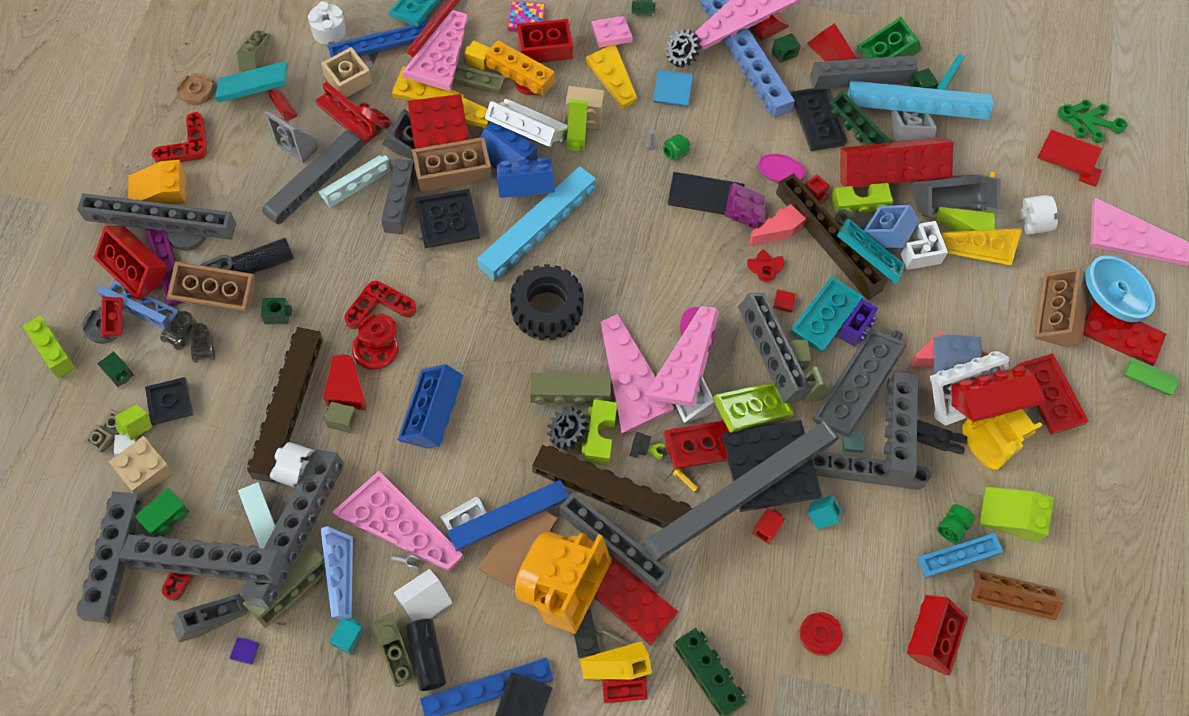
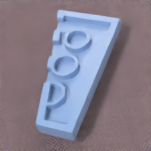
(338, 565)

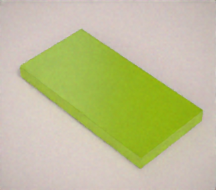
(752, 407)

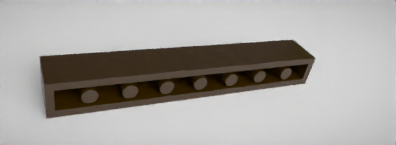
(825, 231)
(286, 402)
(608, 488)

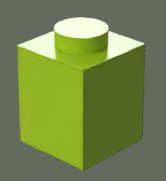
(132, 422)

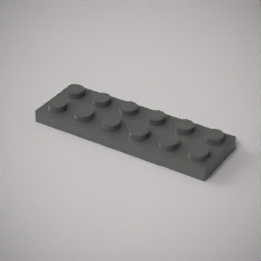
(860, 382)

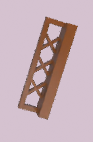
(1015, 595)

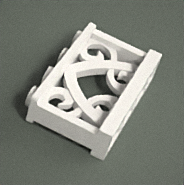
(526, 122)
(960, 372)

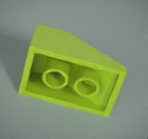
(1017, 512)

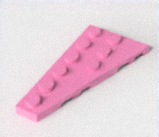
(736, 16)
(439, 56)
(1129, 235)
(629, 378)
(390, 516)

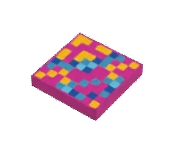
(524, 13)

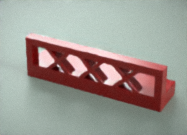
(346, 113)

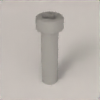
(650, 144)

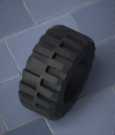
(547, 280)

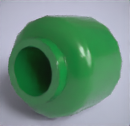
(676, 147)

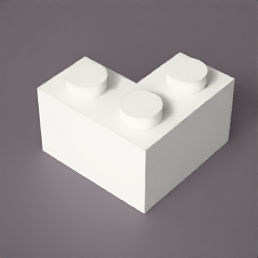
(926, 249)

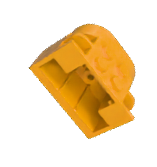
(562, 577)

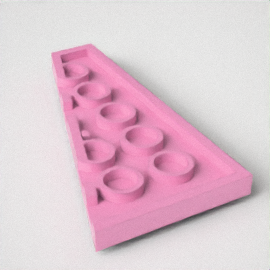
(686, 364)

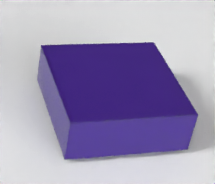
(244, 651)

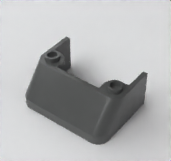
(956, 192)

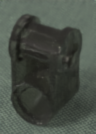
(859, 219)
(178, 331)
(201, 347)

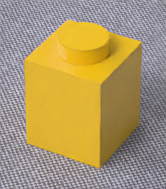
(476, 55)

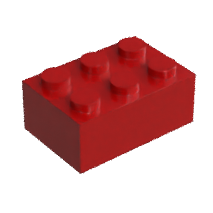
(546, 40)

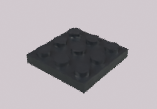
(447, 218)

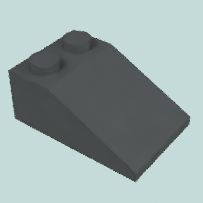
(400, 136)

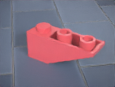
(782, 226)

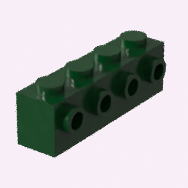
(857, 120)
(709, 673)

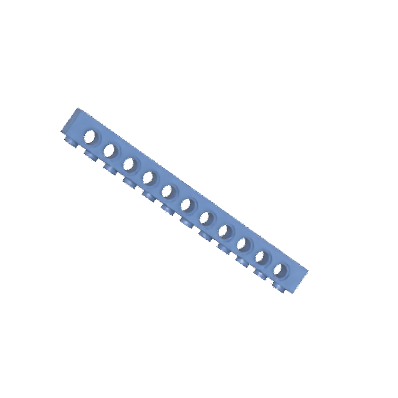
(755, 66)

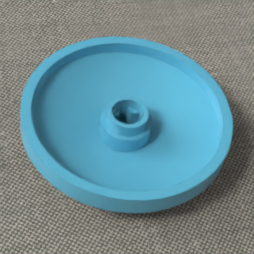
(1120, 288)

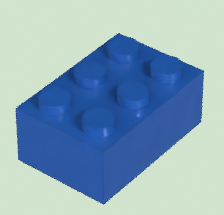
(525, 177)

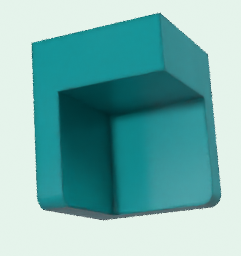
(825, 512)

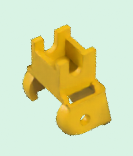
(998, 438)

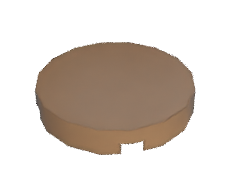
(195, 89)

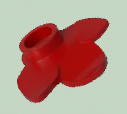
(765, 264)

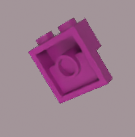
(745, 206)

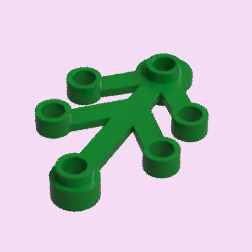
(1070, 113)

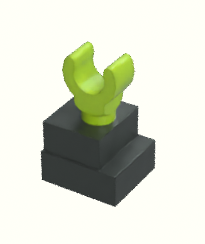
(641, 446)

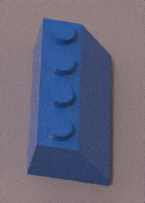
(431, 406)

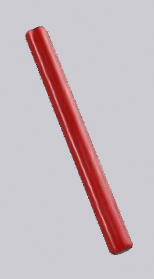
(431, 27)

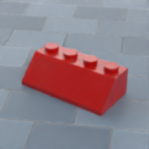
(129, 261)
(996, 393)

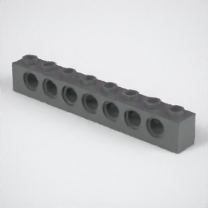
(157, 216)
(296, 522)
(203, 558)

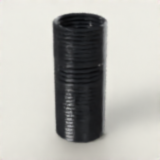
(263, 257)
(426, 659)

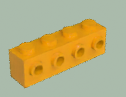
(520, 68)

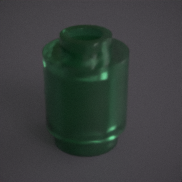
(643, 7)

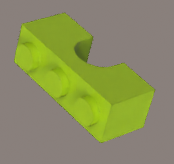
(876, 195)
(49, 347)
(602, 415)

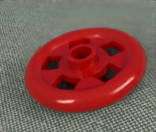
(374, 363)

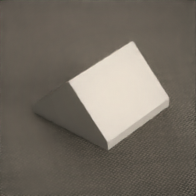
(703, 407)
(423, 597)

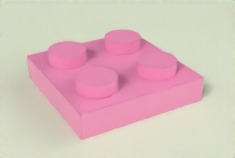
(611, 31)

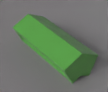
(1151, 376)

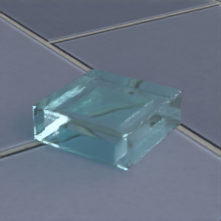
(854, 443)

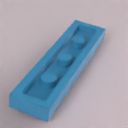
(960, 555)

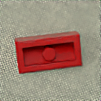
(282, 104)
(111, 317)
(624, 689)

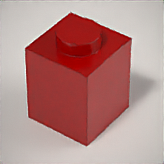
(768, 525)

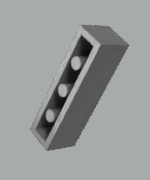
(398, 196)

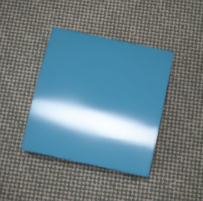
(672, 88)

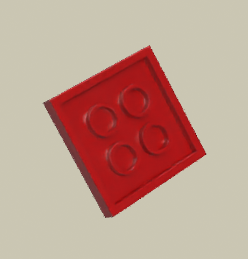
(437, 120)

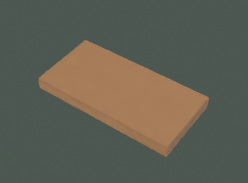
(513, 546)

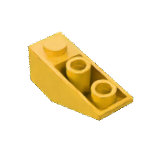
(620, 663)

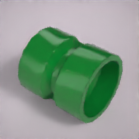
(955, 524)

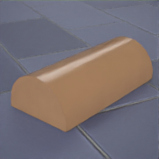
(211, 287)

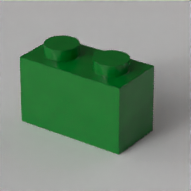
(162, 513)

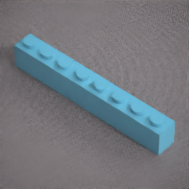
(921, 100)
(536, 224)

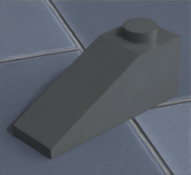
(207, 617)

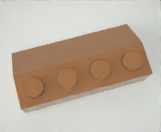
(452, 164)
(1062, 307)

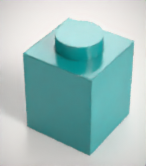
(347, 635)

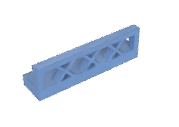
(139, 309)

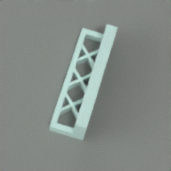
(355, 180)

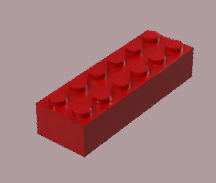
(896, 162)

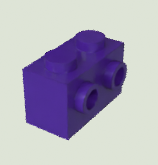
(857, 323)

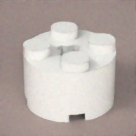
(327, 23)
(1039, 214)
(290, 464)

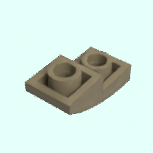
(103, 436)

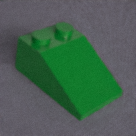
(891, 41)

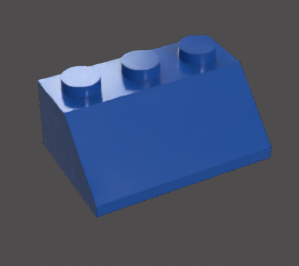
(506, 145)

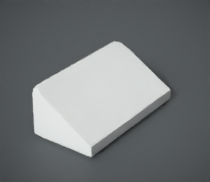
(463, 513)

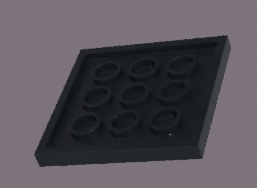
(753, 446)

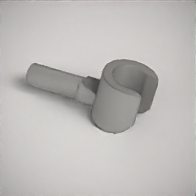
(409, 561)

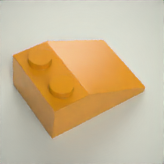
(159, 183)

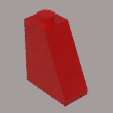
(831, 45)
(344, 383)

